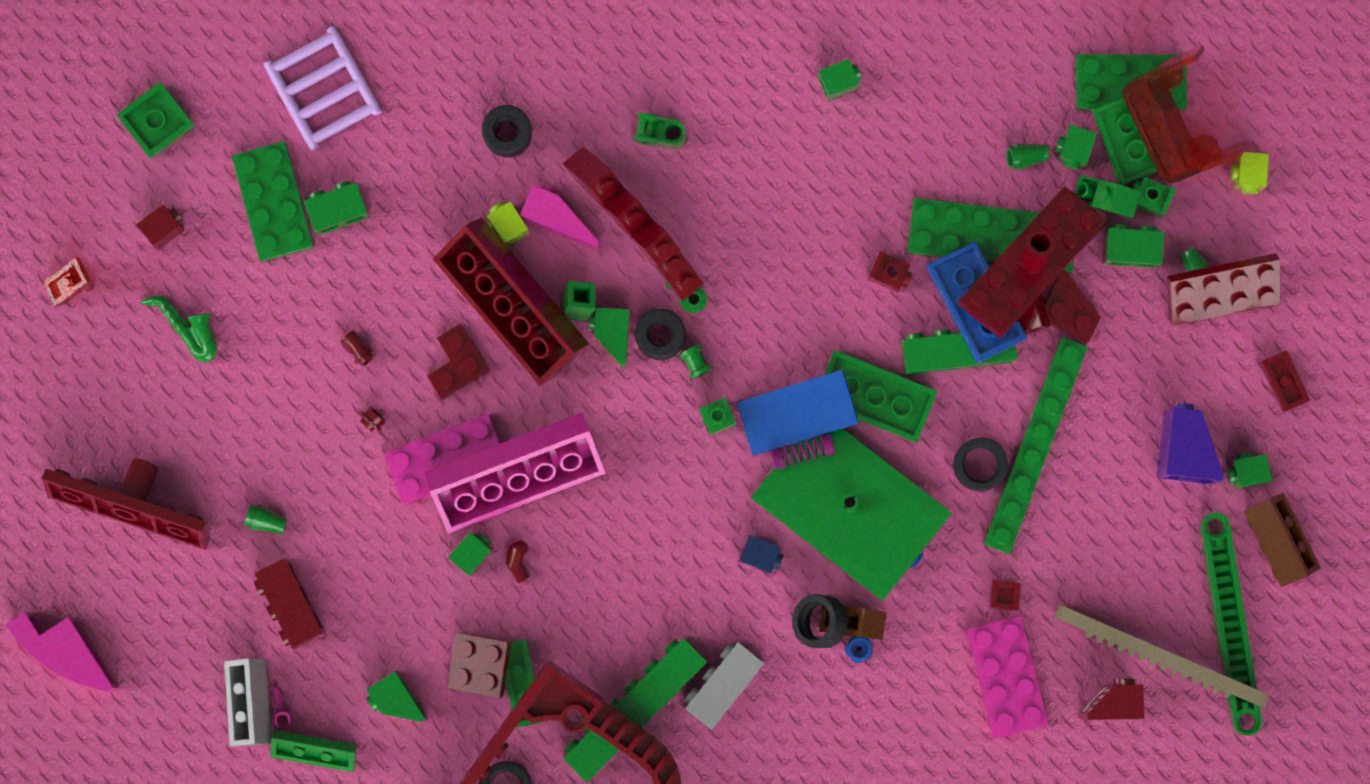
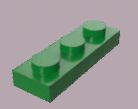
(519, 675)
(313, 750)

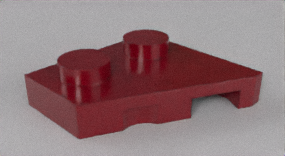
(1071, 310)

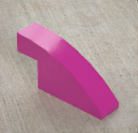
(63, 650)

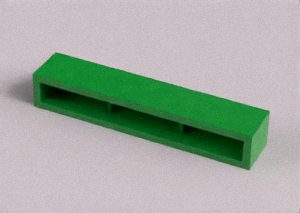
(639, 704)

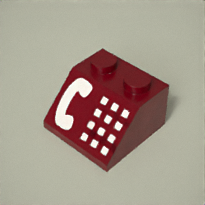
(1116, 702)

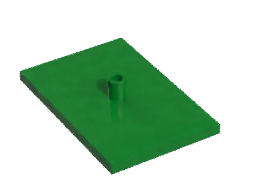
(873, 538)

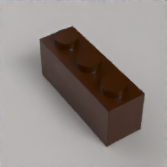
(1282, 539)

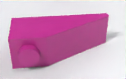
(552, 214)

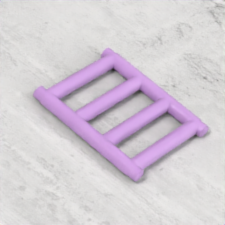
(300, 115)

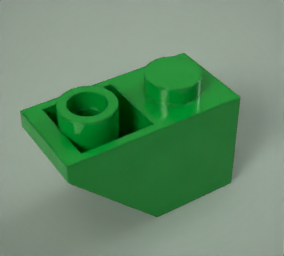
(1108, 196)

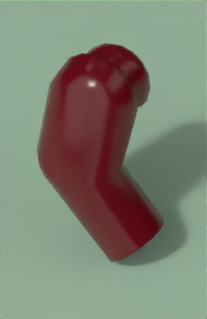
(514, 560)

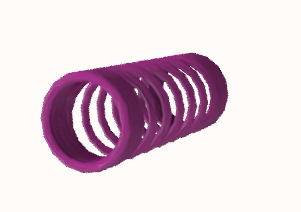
(826, 443)

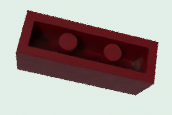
(288, 604)

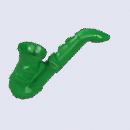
(197, 337)

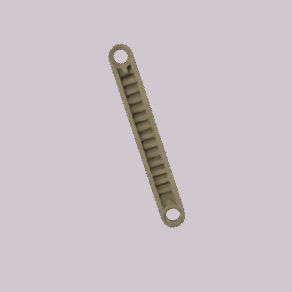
(1163, 657)

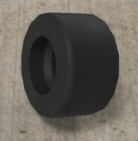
(499, 115)
(664, 317)

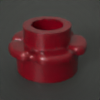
(372, 419)

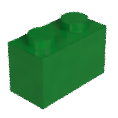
(336, 208)
(1133, 247)

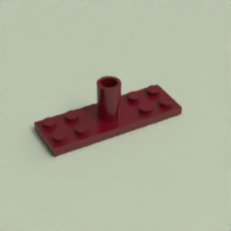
(1032, 262)
(129, 503)

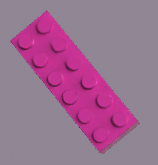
(514, 473)

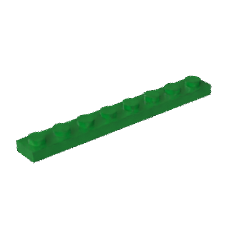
(1035, 445)

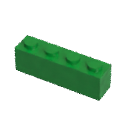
(944, 353)

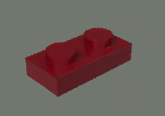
(1284, 381)

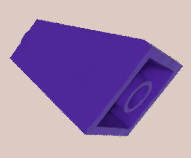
(1187, 448)

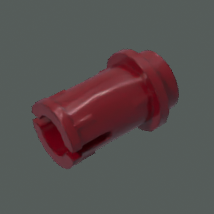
(357, 348)

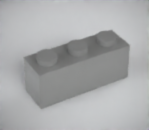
(723, 685)
(247, 702)

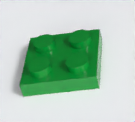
(155, 120)

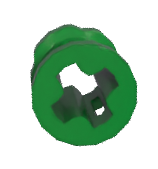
(695, 361)

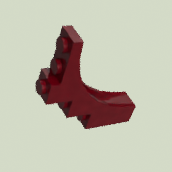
(634, 220)

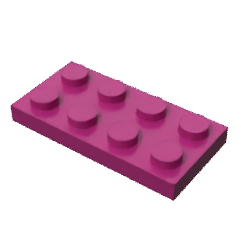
(413, 459)
(1006, 677)

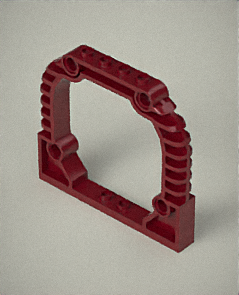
(552, 698)

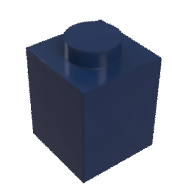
(761, 555)

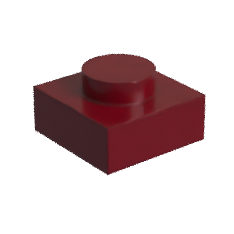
(1004, 595)

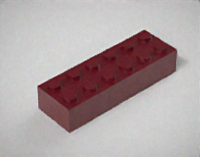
(510, 301)

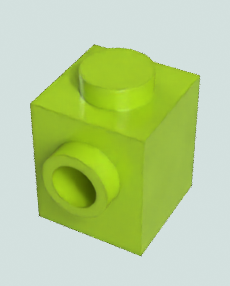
(1250, 172)
(507, 223)

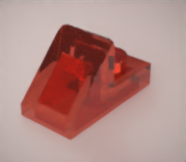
(68, 282)

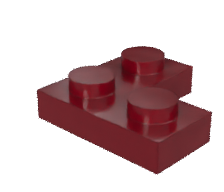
(464, 366)

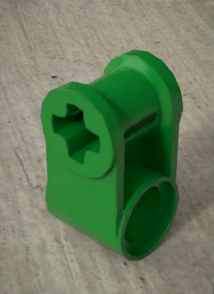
(657, 131)

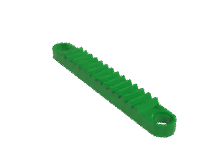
(1229, 618)

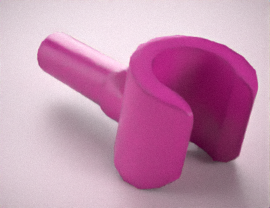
(280, 707)

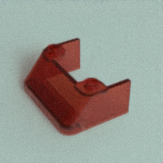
(1162, 127)

